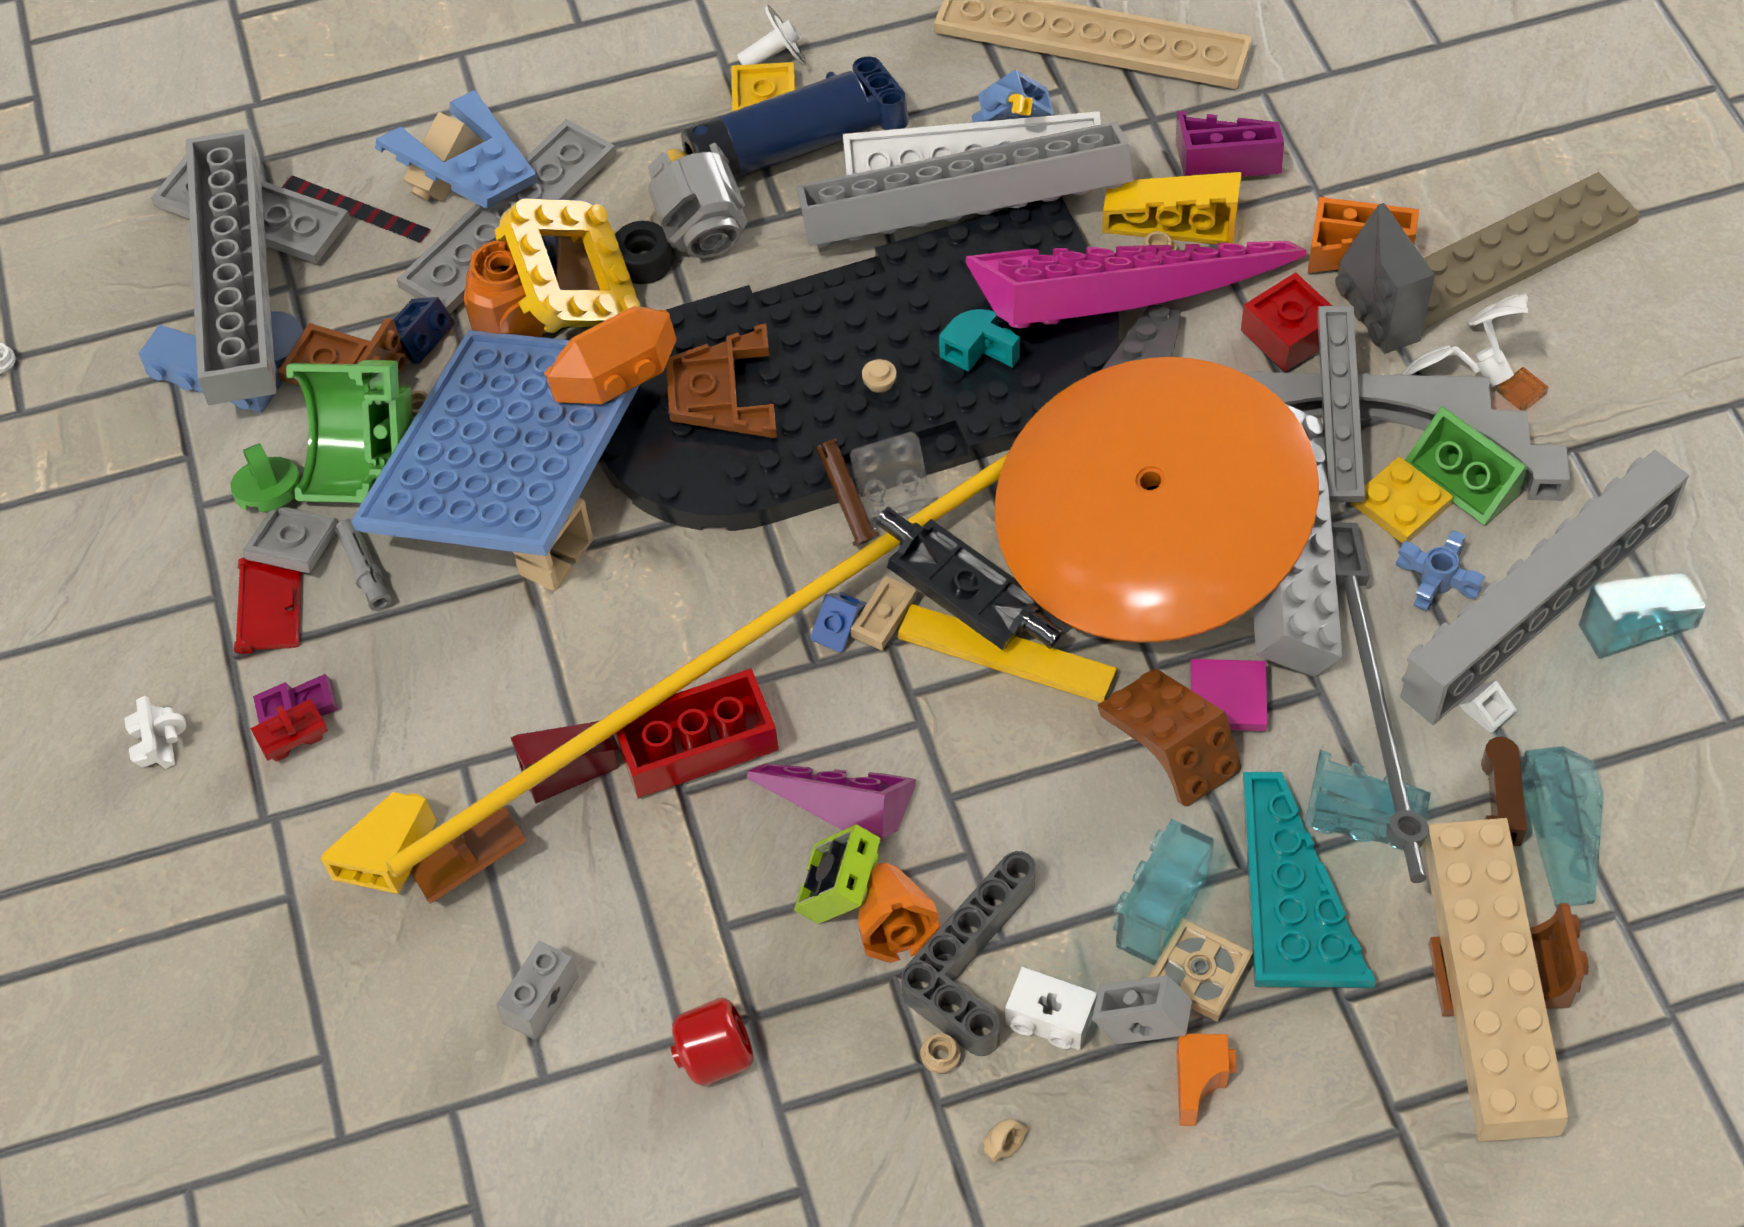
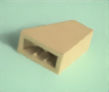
(445, 140)

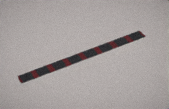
(359, 210)

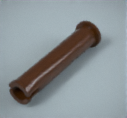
(846, 492)

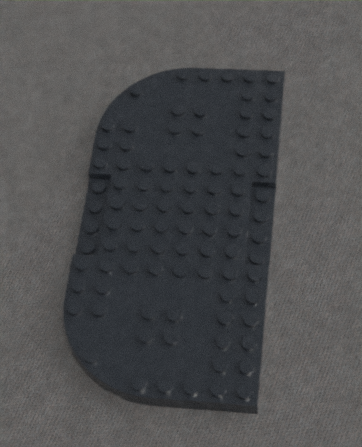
(818, 344)

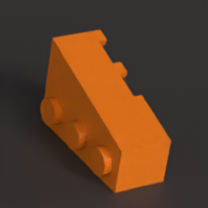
(1340, 223)

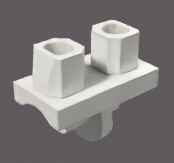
(158, 731)

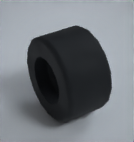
(649, 237)

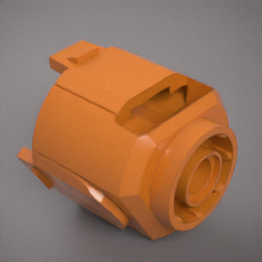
(494, 293)

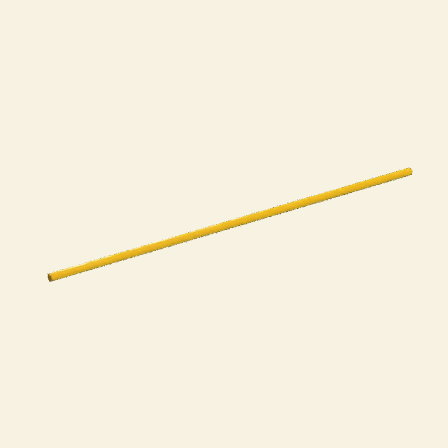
(681, 678)

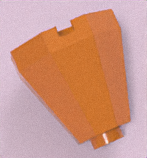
(895, 915)

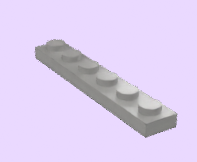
(1340, 403)

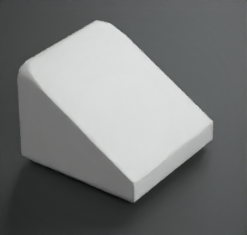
(1488, 706)

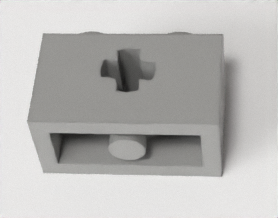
(537, 990)
(1142, 1010)

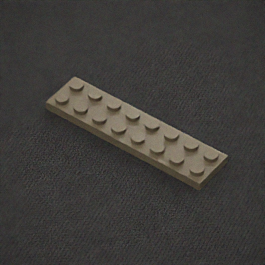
(1525, 244)

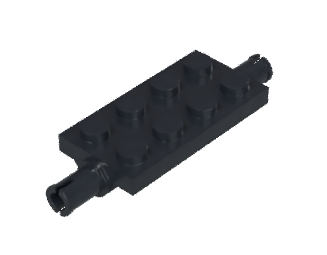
(964, 582)

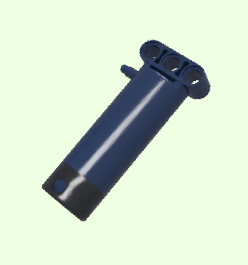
(803, 119)

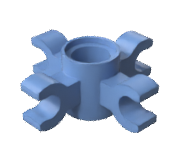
(1437, 581)

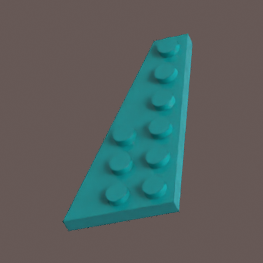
(1294, 909)

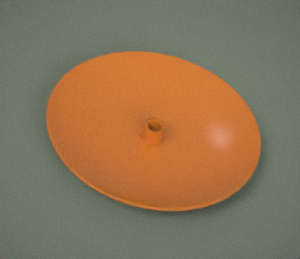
(1167, 559)

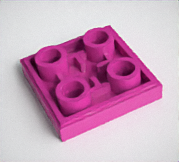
(1235, 688)

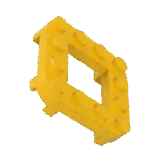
(586, 224)

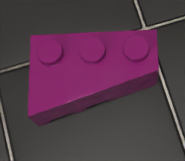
(1228, 147)

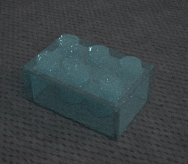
(1162, 890)

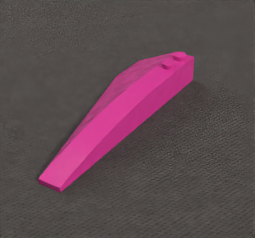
(1074, 284)

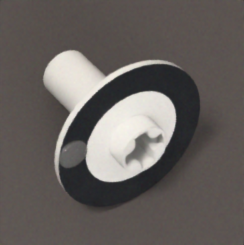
(774, 42)

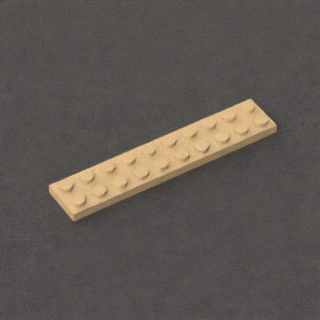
(1101, 37)

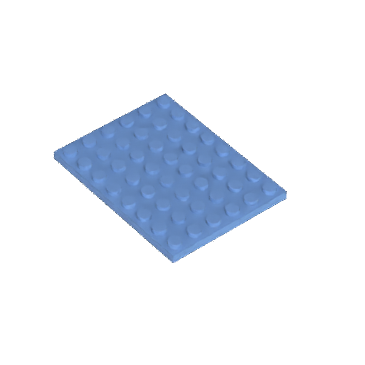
(492, 452)

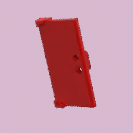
(262, 604)

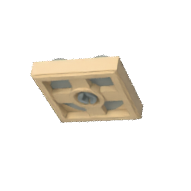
(1203, 966)

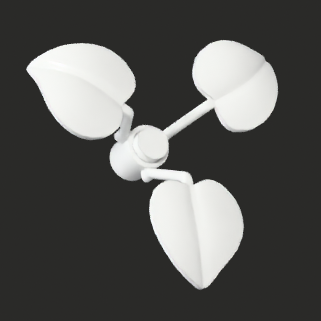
(1490, 360)

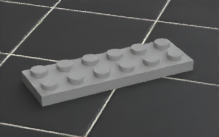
(291, 220)

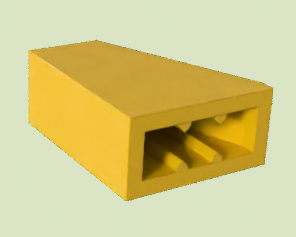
(381, 834)

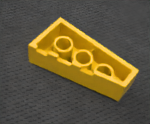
(1181, 206)

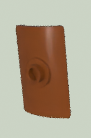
(467, 855)

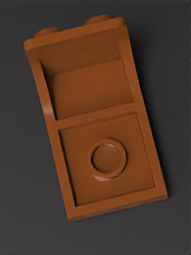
(334, 347)
(1179, 729)
(1557, 958)

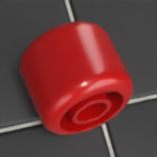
(711, 1042)

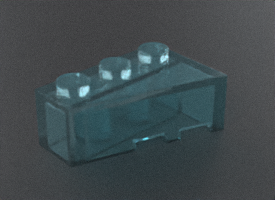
(1355, 803)

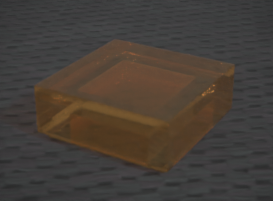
(1523, 389)

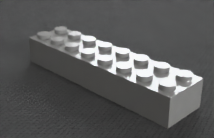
(1301, 617)

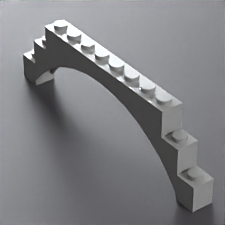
(1416, 400)

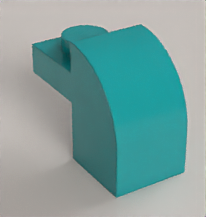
(978, 333)

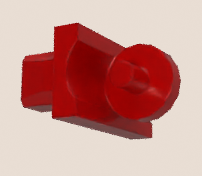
(289, 730)

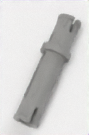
(367, 574)

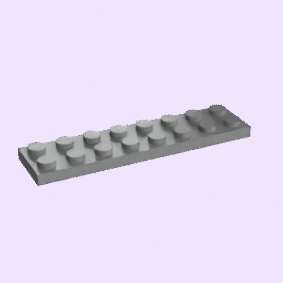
(561, 167)

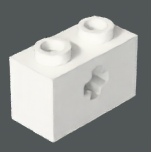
(1070, 1004)

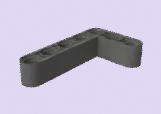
(964, 948)

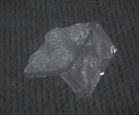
(892, 476)

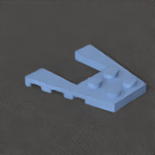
(479, 174)

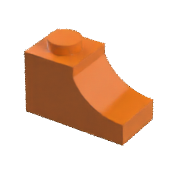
(1201, 1068)

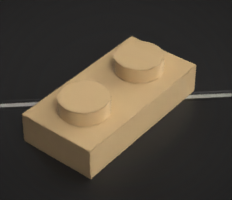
(883, 613)

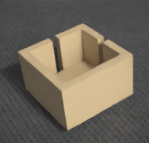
(570, 544)

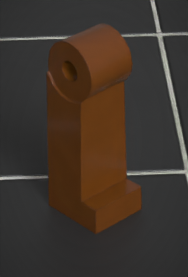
(1503, 769)

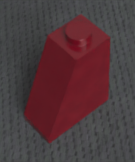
(536, 745)

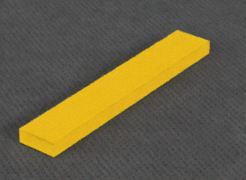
(1018, 658)

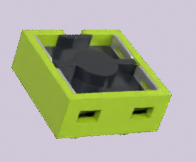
(838, 874)

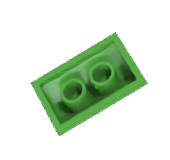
(1468, 466)

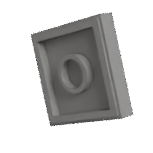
(291, 539)

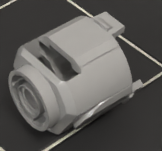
(697, 202)

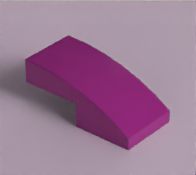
(317, 689)

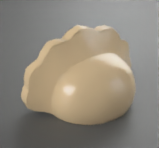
(1004, 1139)

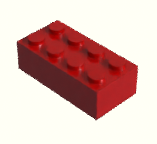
(698, 733)

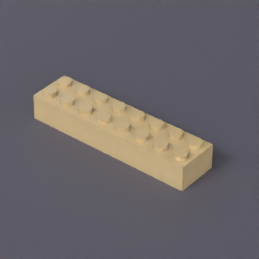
(1494, 981)

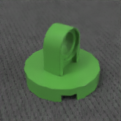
(264, 481)

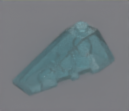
(1566, 818)

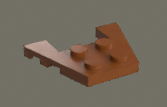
(705, 386)

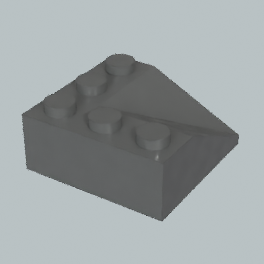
(1386, 282)

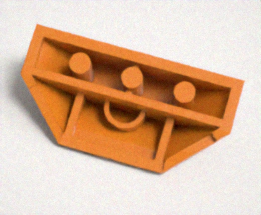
(612, 357)

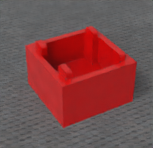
(1285, 321)

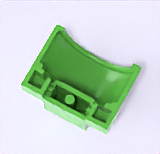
(352, 426)

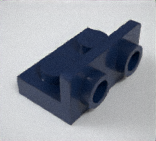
(422, 326)

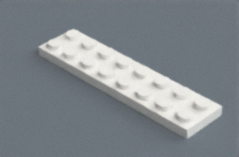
(900, 146)

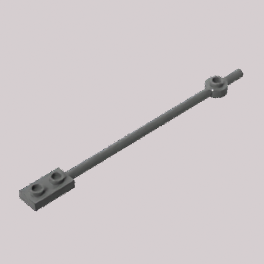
(1406, 828)

